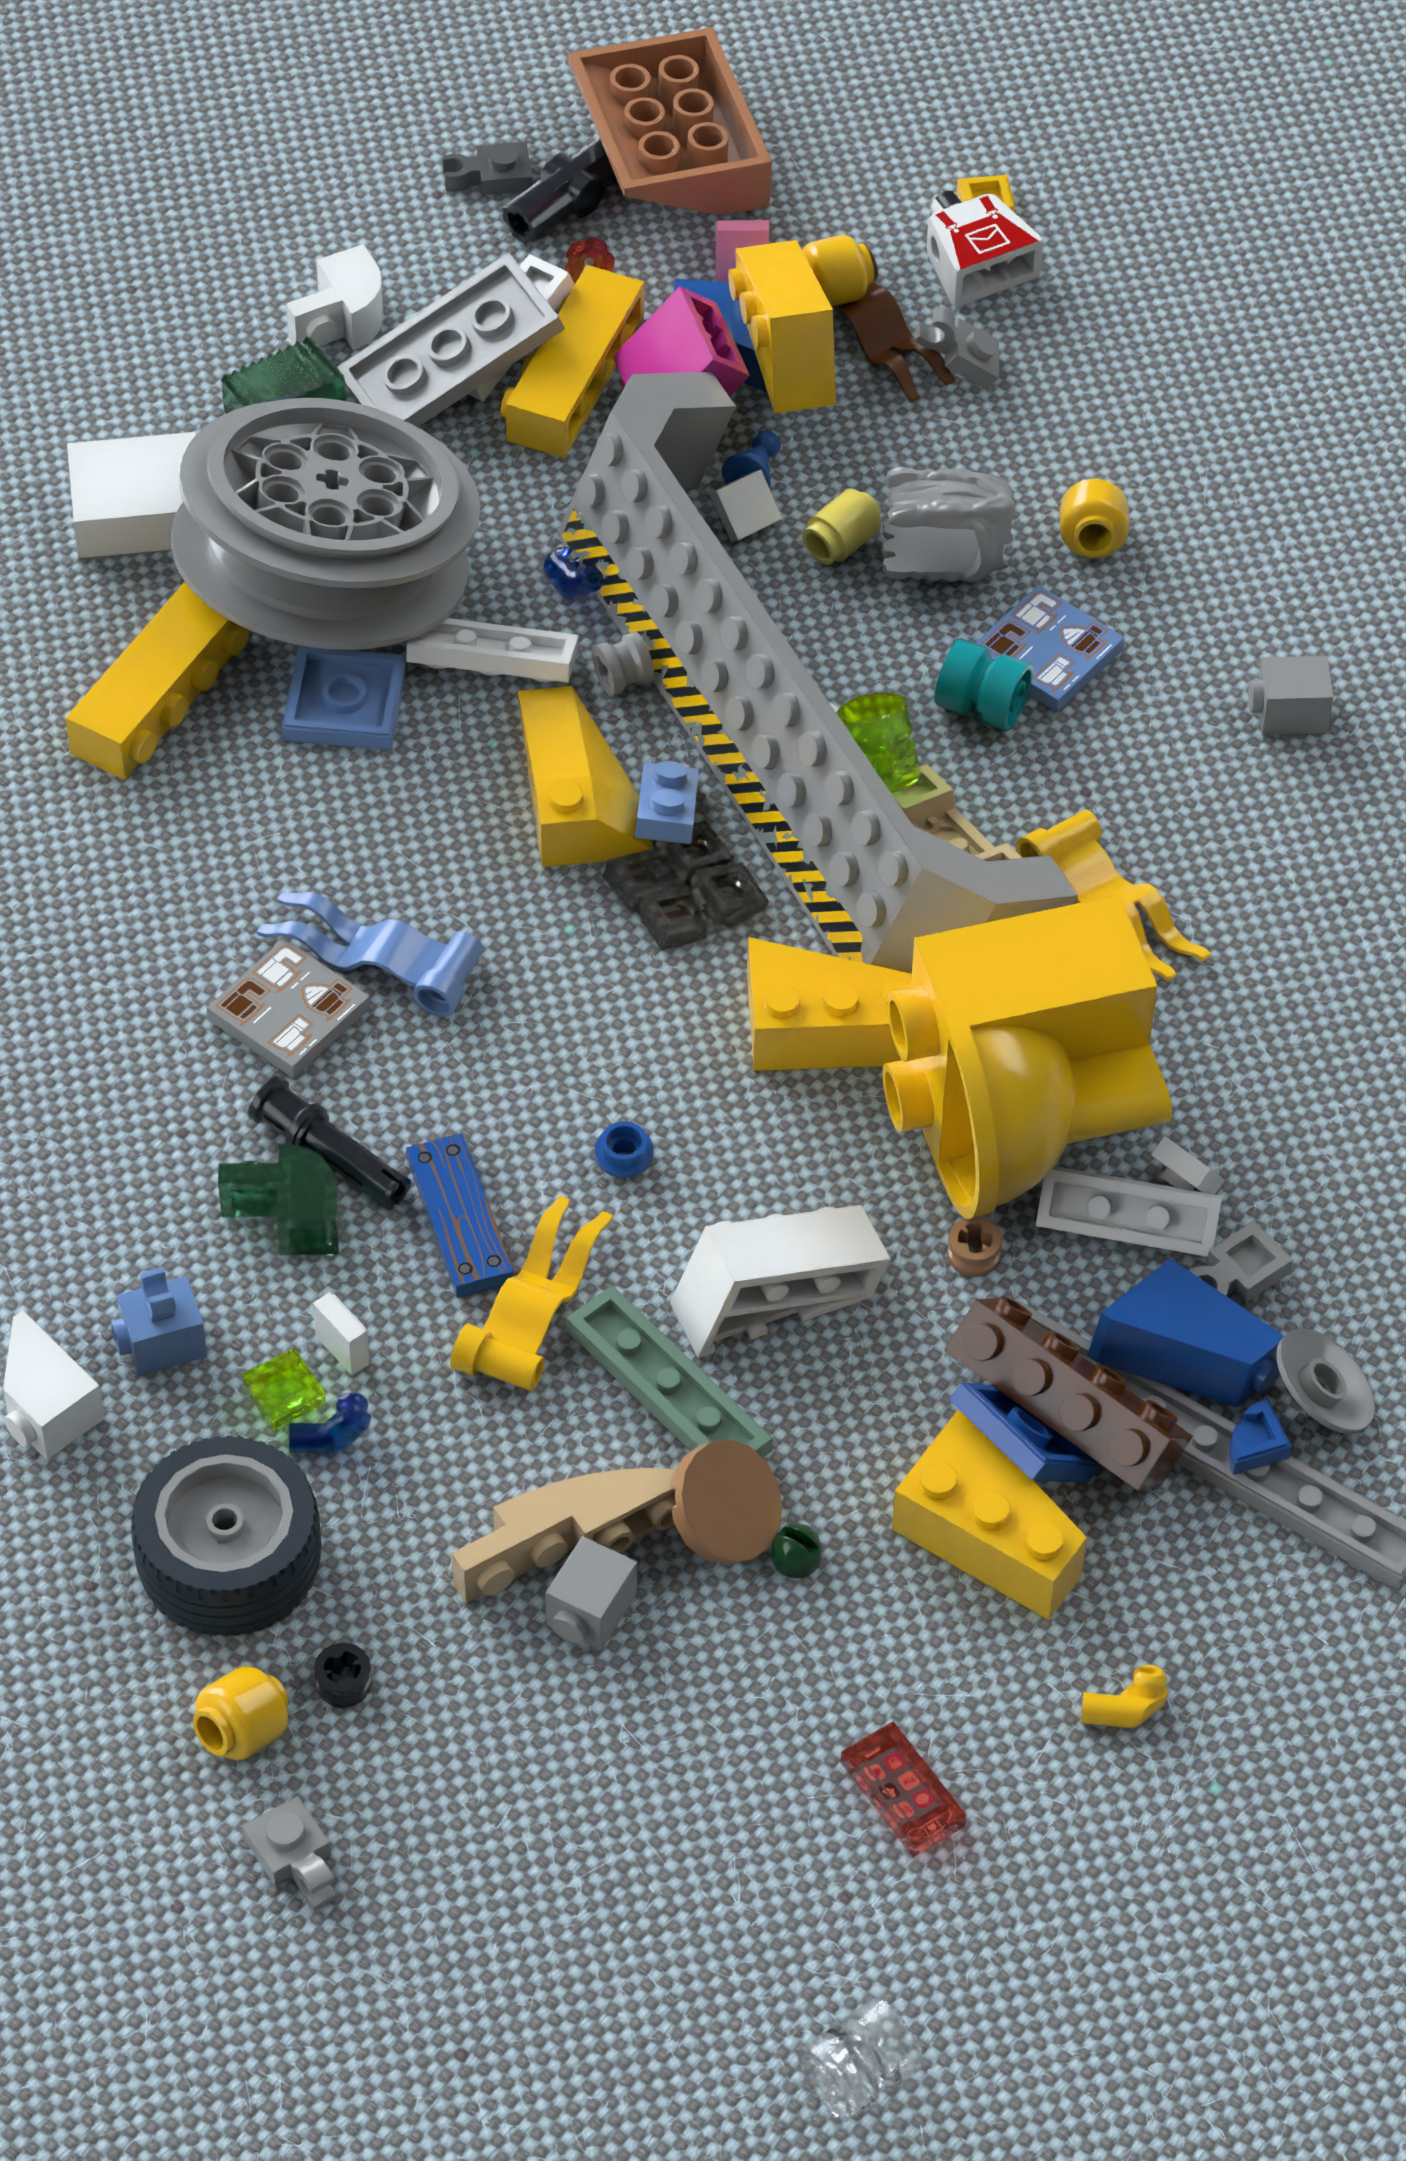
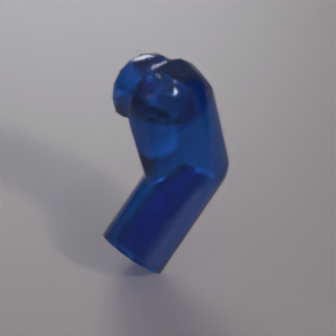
(337, 1432)

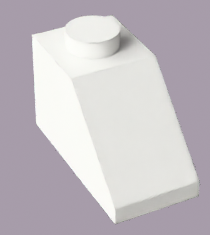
(46, 1391)

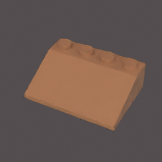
(675, 123)

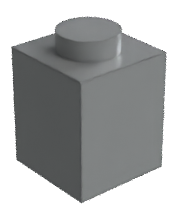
(1292, 695)
(590, 1594)

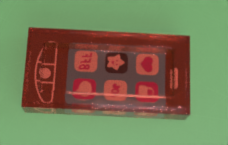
(903, 1789)

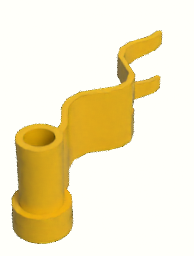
(1094, 877)
(526, 1306)

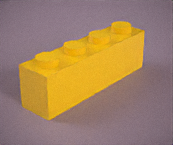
(573, 367)
(152, 684)

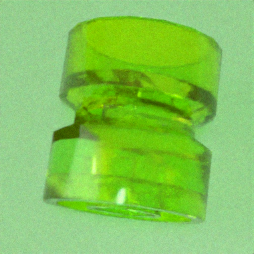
(883, 733)

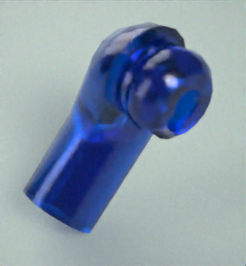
(566, 576)

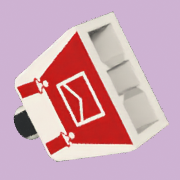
(980, 247)

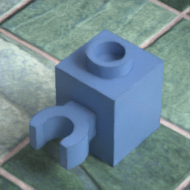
(159, 1323)

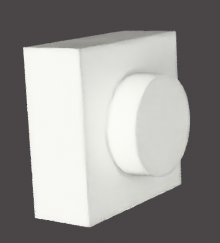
(1184, 1169)

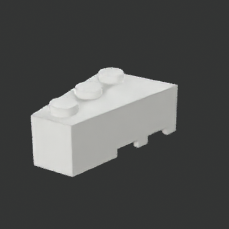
(776, 1268)

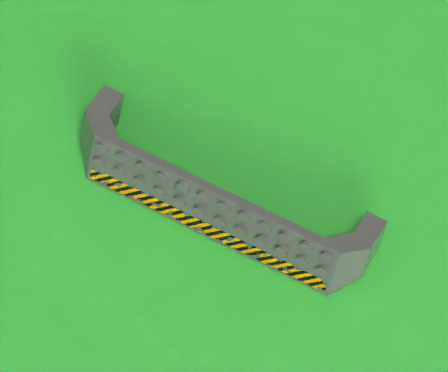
(754, 706)

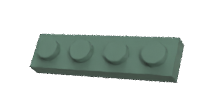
(661, 1374)

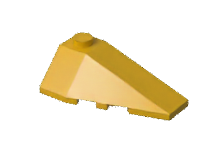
(576, 783)

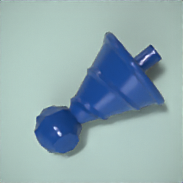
(764, 446)

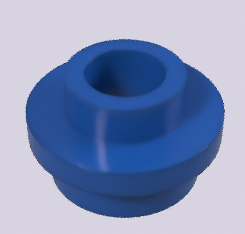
(624, 1137)

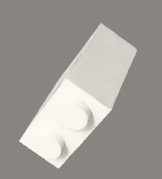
(125, 493)

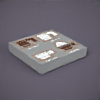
(288, 1008)

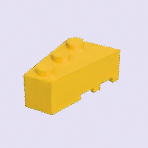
(787, 324)
(818, 1009)
(989, 1519)

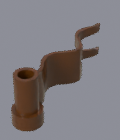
(883, 329)

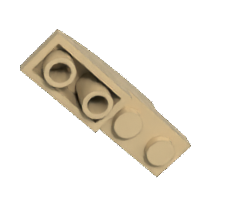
(551, 1520)

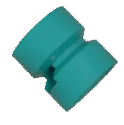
(983, 684)

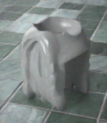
(946, 524)

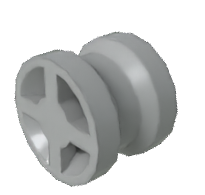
(623, 664)

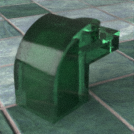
(295, 1191)

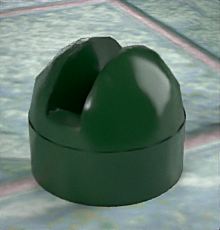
(790, 1556)

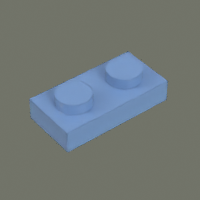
(667, 802)

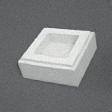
(746, 505)
(341, 1333)

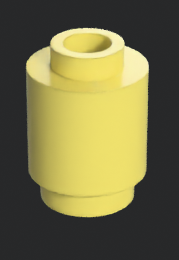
(842, 526)

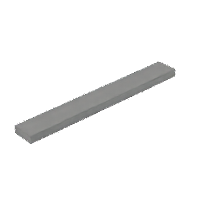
(1282, 1490)

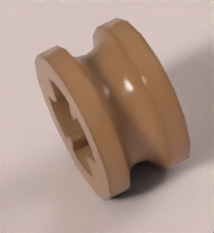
(972, 1263)

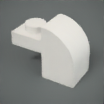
(346, 301)

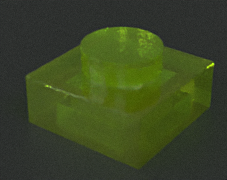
(283, 1389)

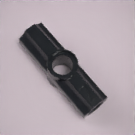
(563, 189)

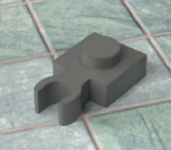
(497, 168)

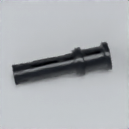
(310, 1128)

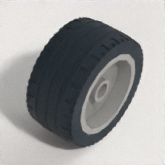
(226, 1535)

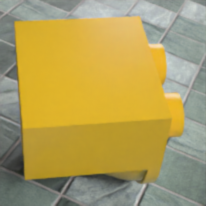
(1024, 1045)

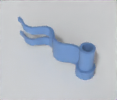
(428, 965)

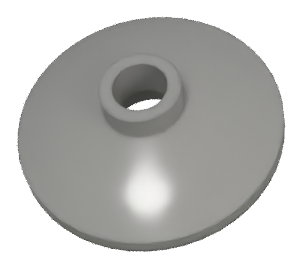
(1325, 1381)

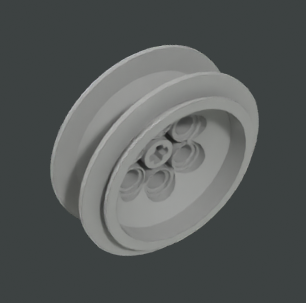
(324, 523)

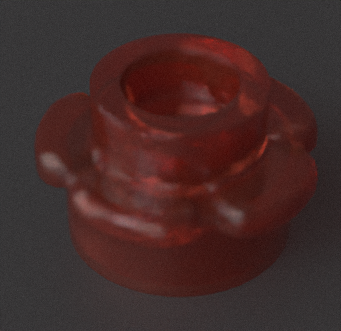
(591, 248)

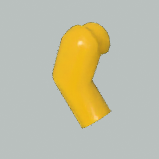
(1132, 1705)

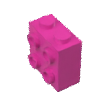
(684, 337)

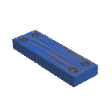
(459, 1215)

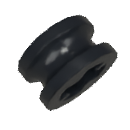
(335, 1660)

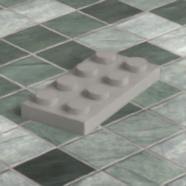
(453, 344)

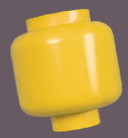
(840, 268)
(1094, 518)
(241, 1713)

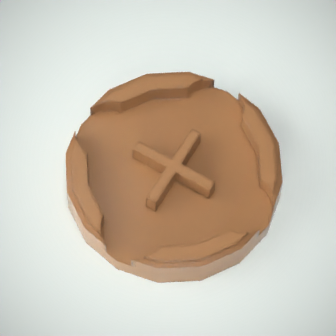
(726, 1502)

